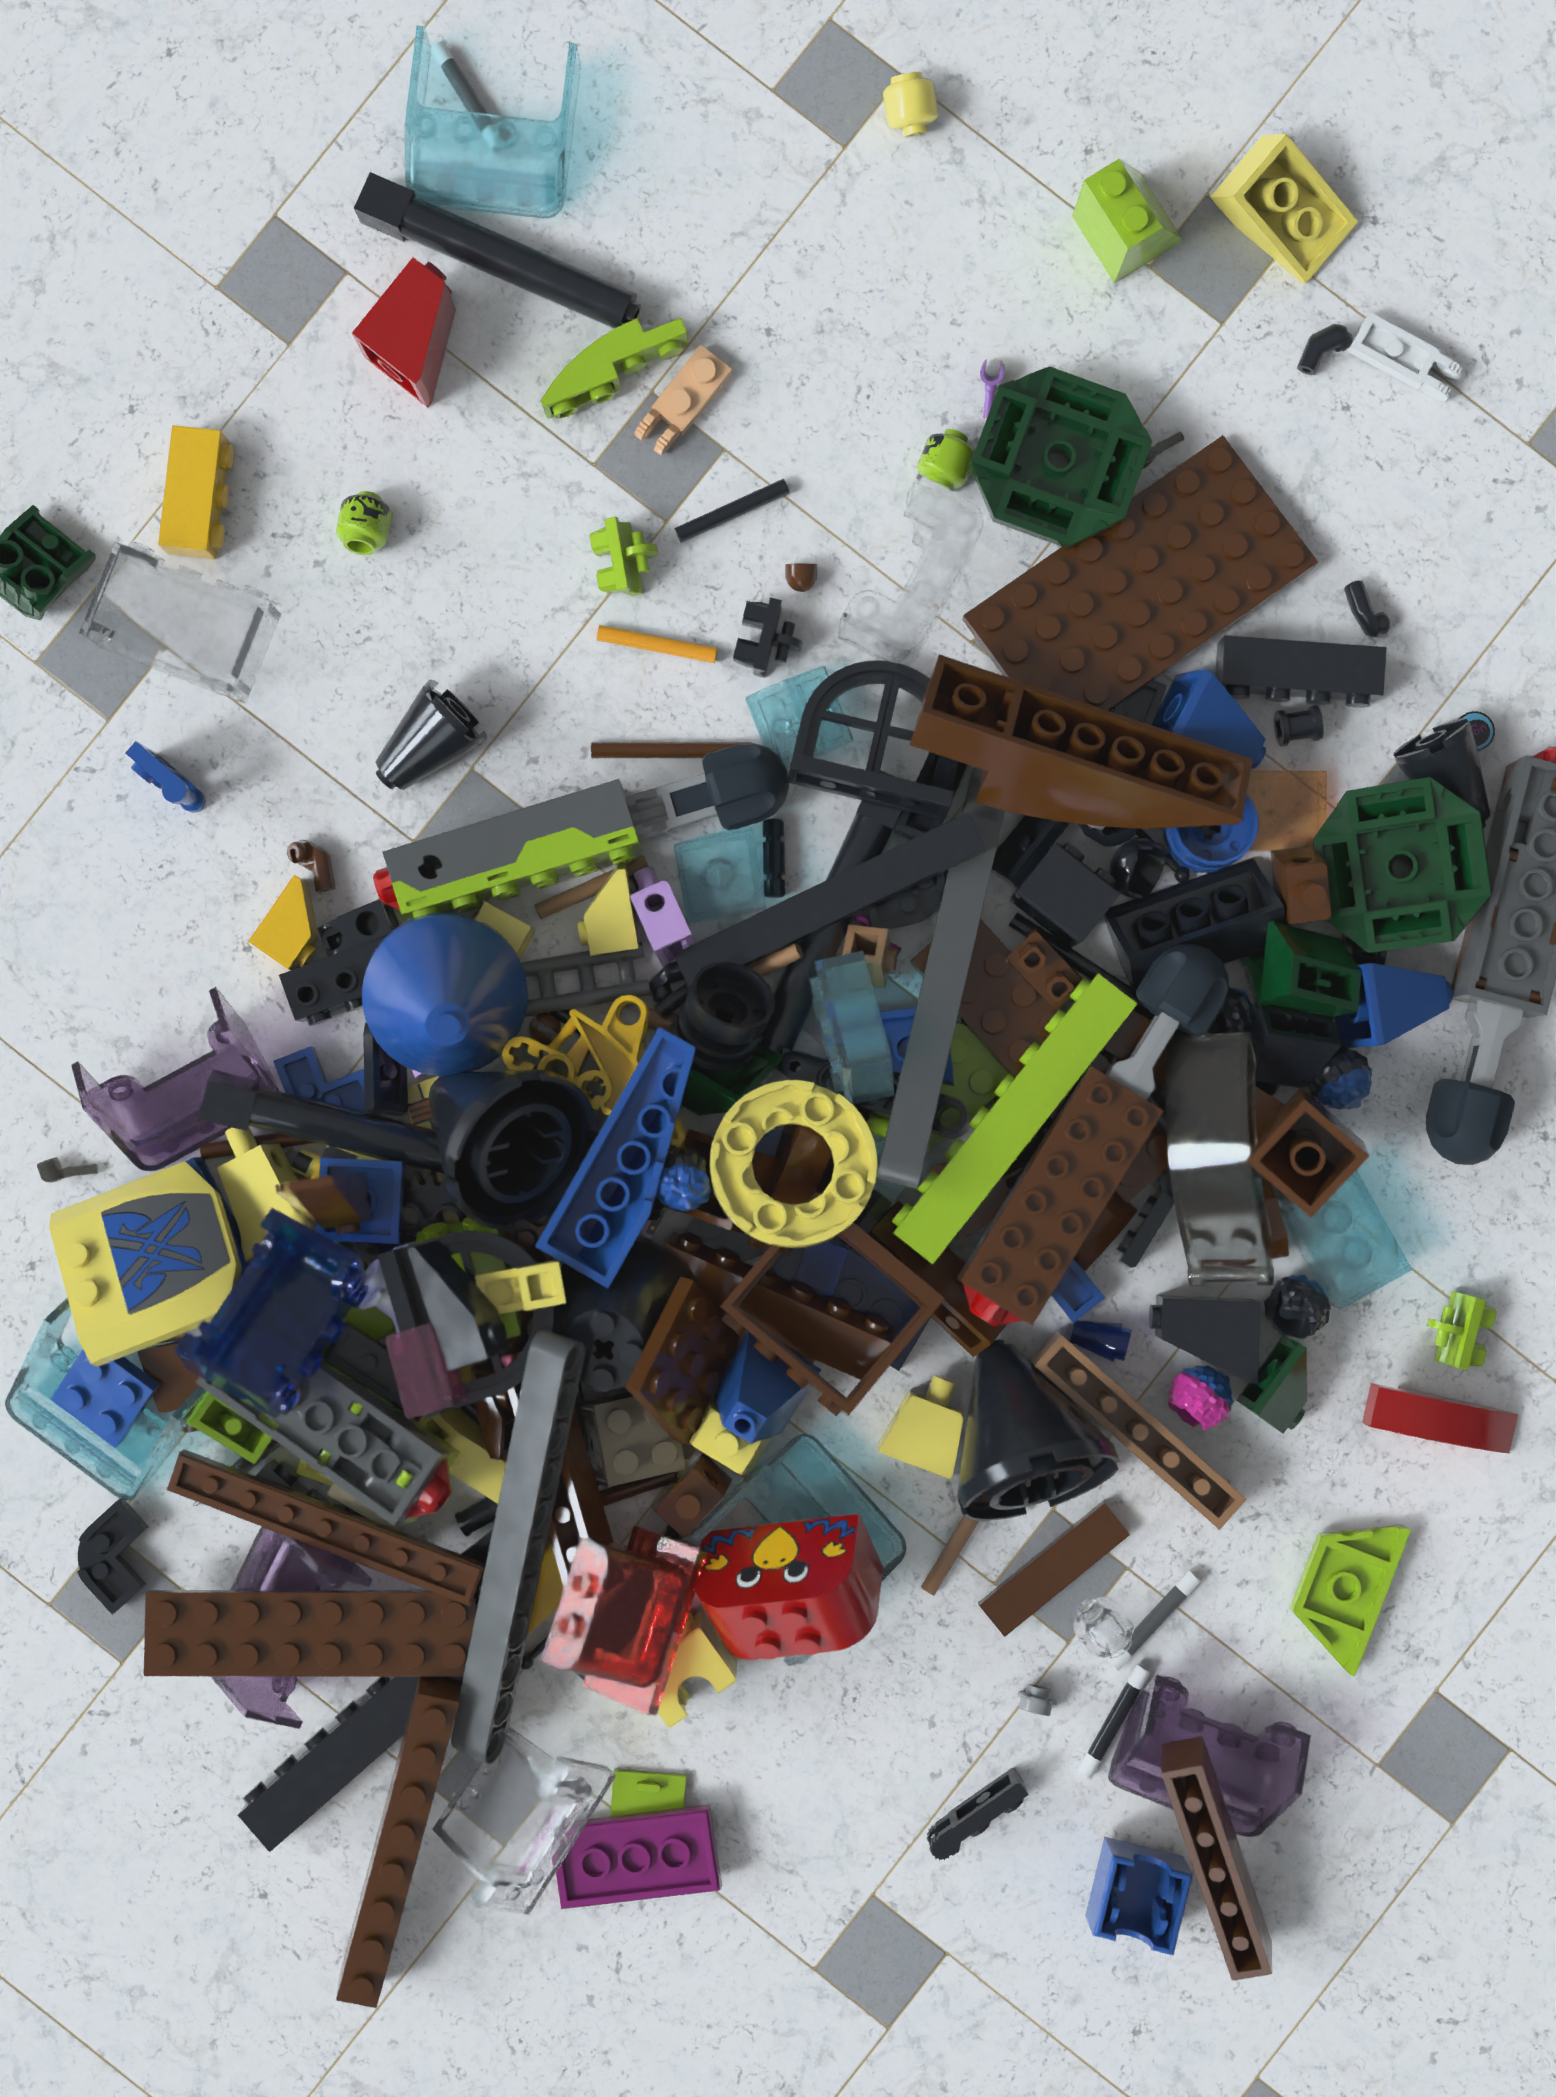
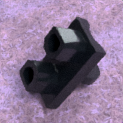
(766, 618)

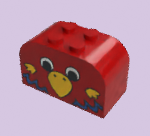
(791, 1586)

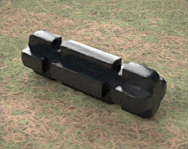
(774, 858)

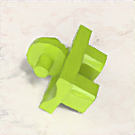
(628, 557)
(1459, 1331)

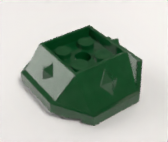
(1066, 416)
(1448, 859)

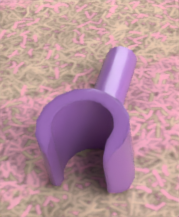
(990, 385)

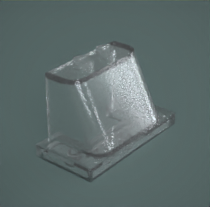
(520, 1821)

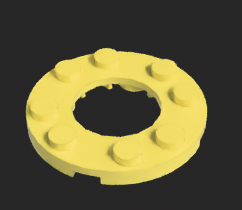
(807, 1106)

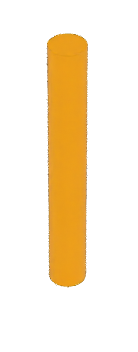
(657, 644)

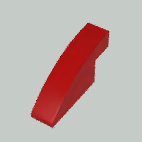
(1439, 1418)

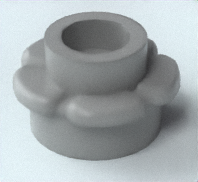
(1036, 1700)

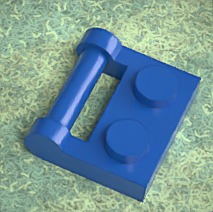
(158, 771)

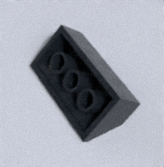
(1215, 911)

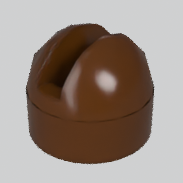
(801, 576)
(548, 1021)

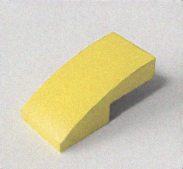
(523, 1287)

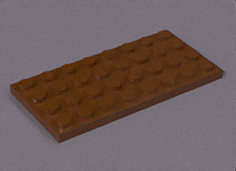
(1147, 590)

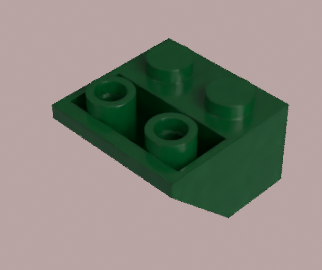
(1309, 972)

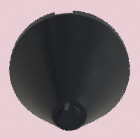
(509, 1141)
(1025, 1441)

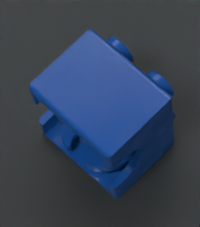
(1139, 1894)

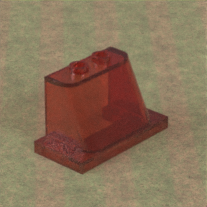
(625, 1615)

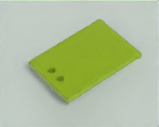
(648, 1795)

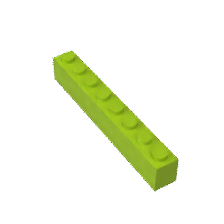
(1014, 1118)

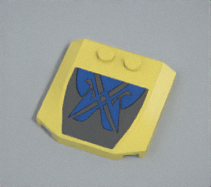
(144, 1261)

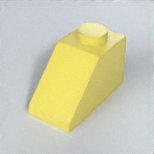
(610, 917)

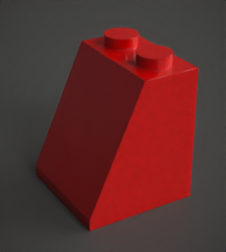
(410, 329)

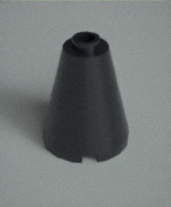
(427, 738)
(1449, 759)

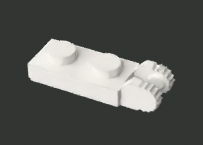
(1404, 356)

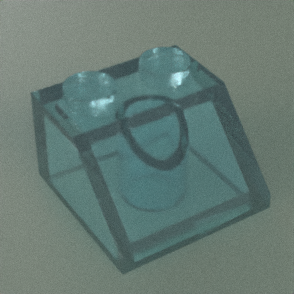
(720, 875)

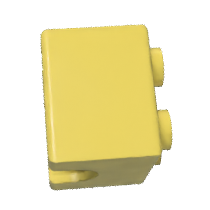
(699, 1655)

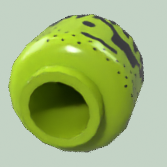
(946, 459)
(364, 523)

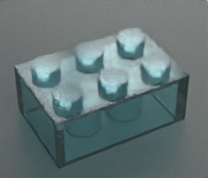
(852, 1028)
(1346, 1243)

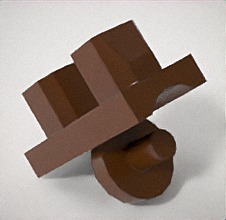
(1044, 969)

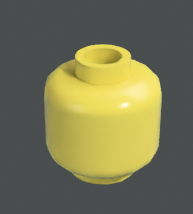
(910, 103)

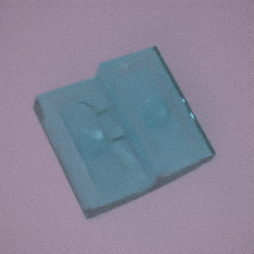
(779, 713)

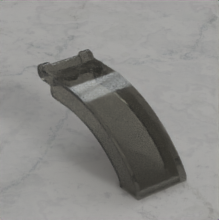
(1208, 1145)

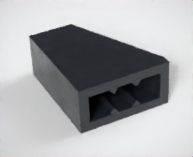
(1212, 1329)

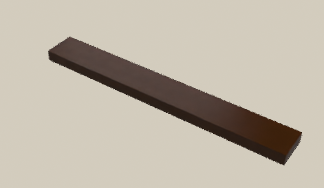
(326, 1527)

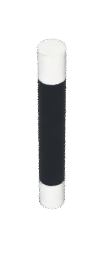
(1114, 1721)

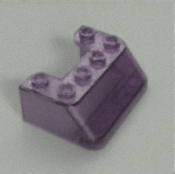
(1255, 1773)

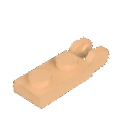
(685, 398)

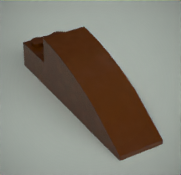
(1074, 759)

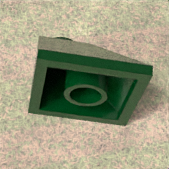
(717, 1092)
(1280, 1386)

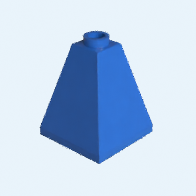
(1206, 712)
(1392, 1004)
(756, 1394)

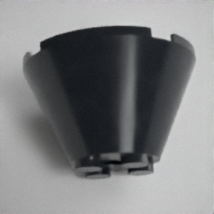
(621, 1318)

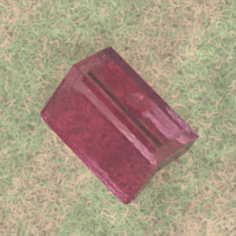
(422, 1373)

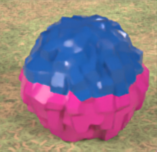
(1201, 1396)

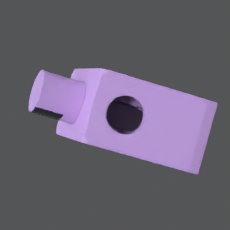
(664, 928)

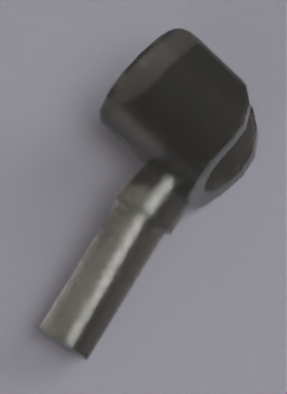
(1162, 446)
(52, 1171)

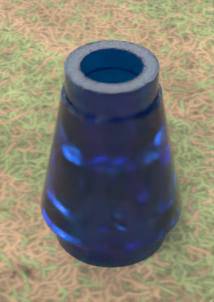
(1102, 1338)

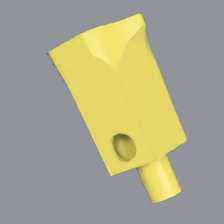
(251, 1186)

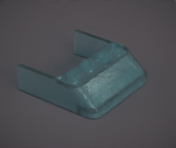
(487, 158)
(119, 1469)
(807, 1484)

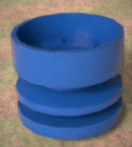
(1219, 850)

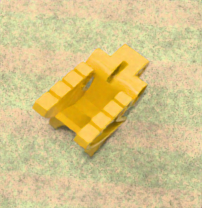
(613, 1045)

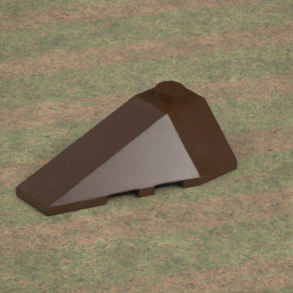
(802, 1168)
(331, 1200)

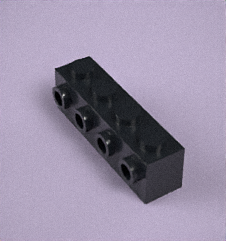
(328, 984)

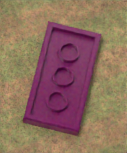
(641, 1858)

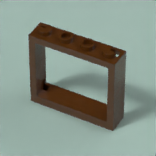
(799, 1370)

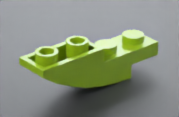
(595, 369)

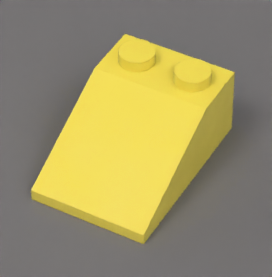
(1284, 206)

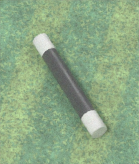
(457, 78)
(1157, 1616)

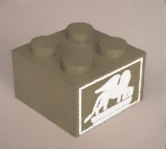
(627, 1441)

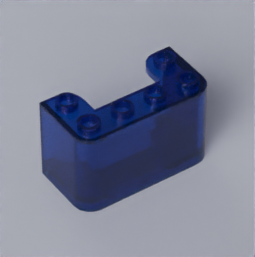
(278, 1316)

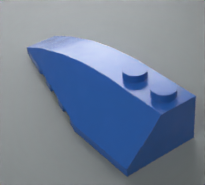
(623, 1167)

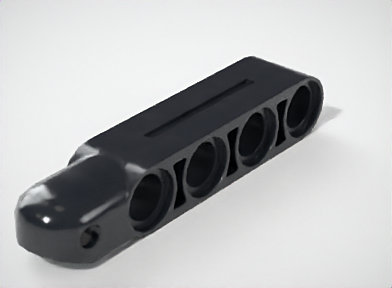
(817, 1070)

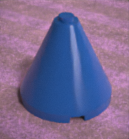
(444, 994)

